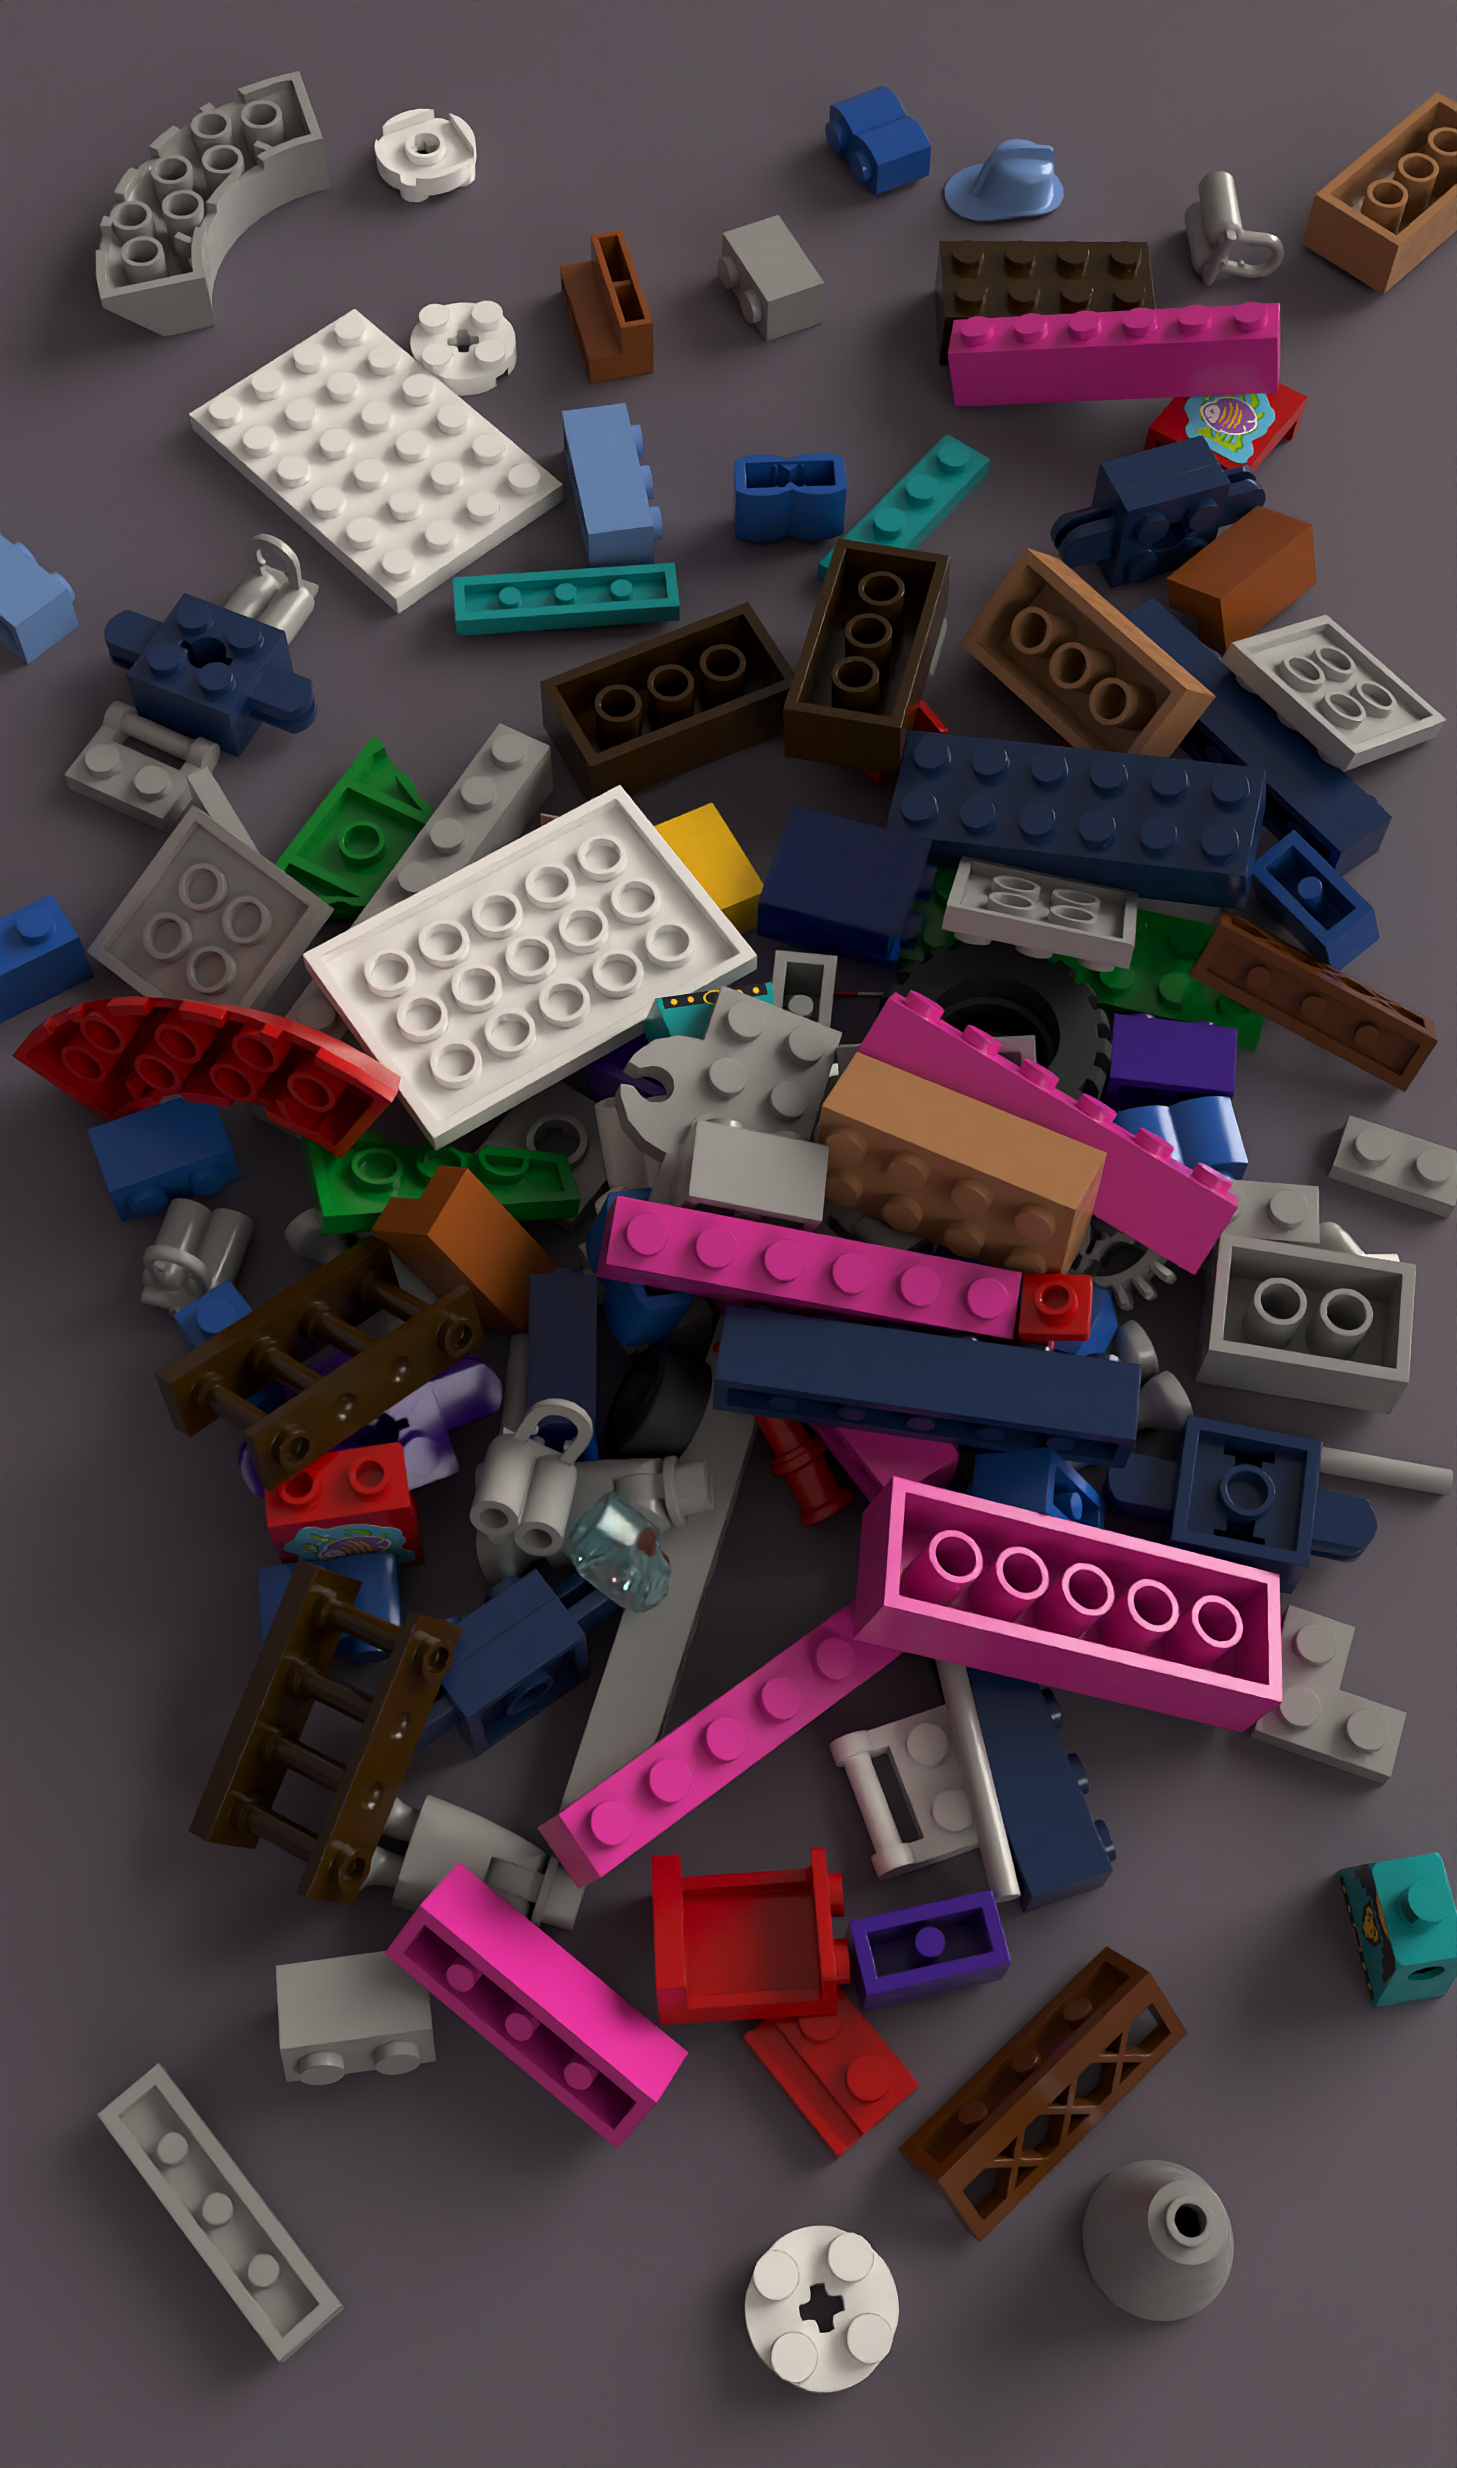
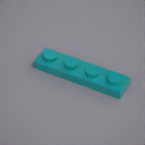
(920, 498)
(566, 599)

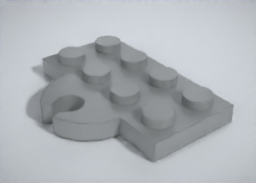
(747, 1068)

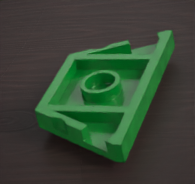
(357, 833)

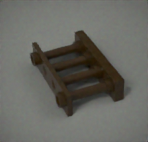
(296, 1325)
(275, 1711)

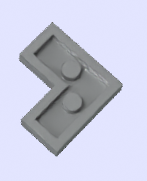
(1319, 1717)

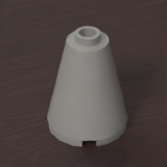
(1157, 2240)

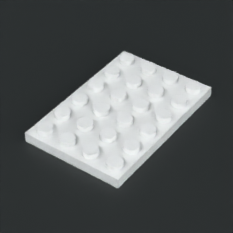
(377, 459)
(527, 964)

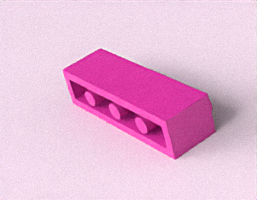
(537, 2004)

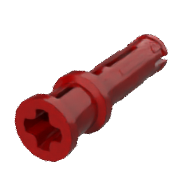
(804, 1467)

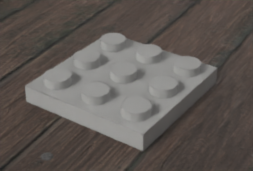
(1333, 692)
(1042, 914)
(210, 921)

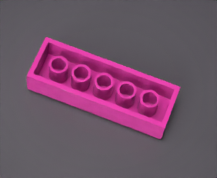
(1068, 1606)

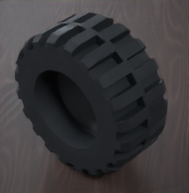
(1018, 997)

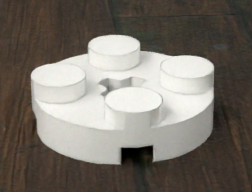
(418, 175)
(481, 327)
(861, 2331)

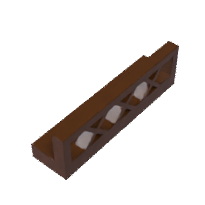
(1314, 1000)
(1039, 2076)

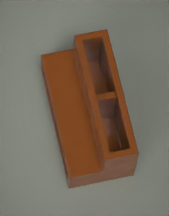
(609, 311)
(1245, 577)
(467, 1238)

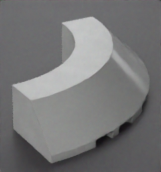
(200, 196)

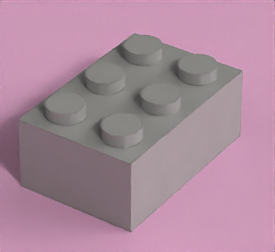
(1306, 1323)

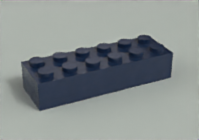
(1085, 815)

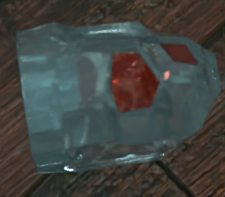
(620, 1554)

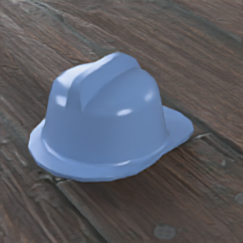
(1009, 185)

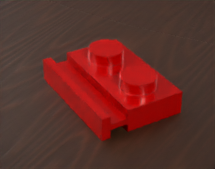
(833, 2071)

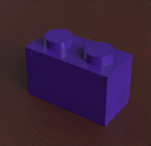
(1167, 1061)
(927, 1950)

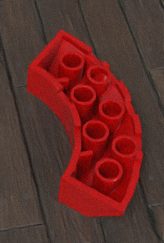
(137, 1049)

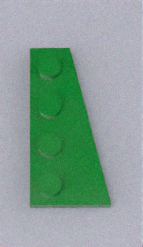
(357, 1188)

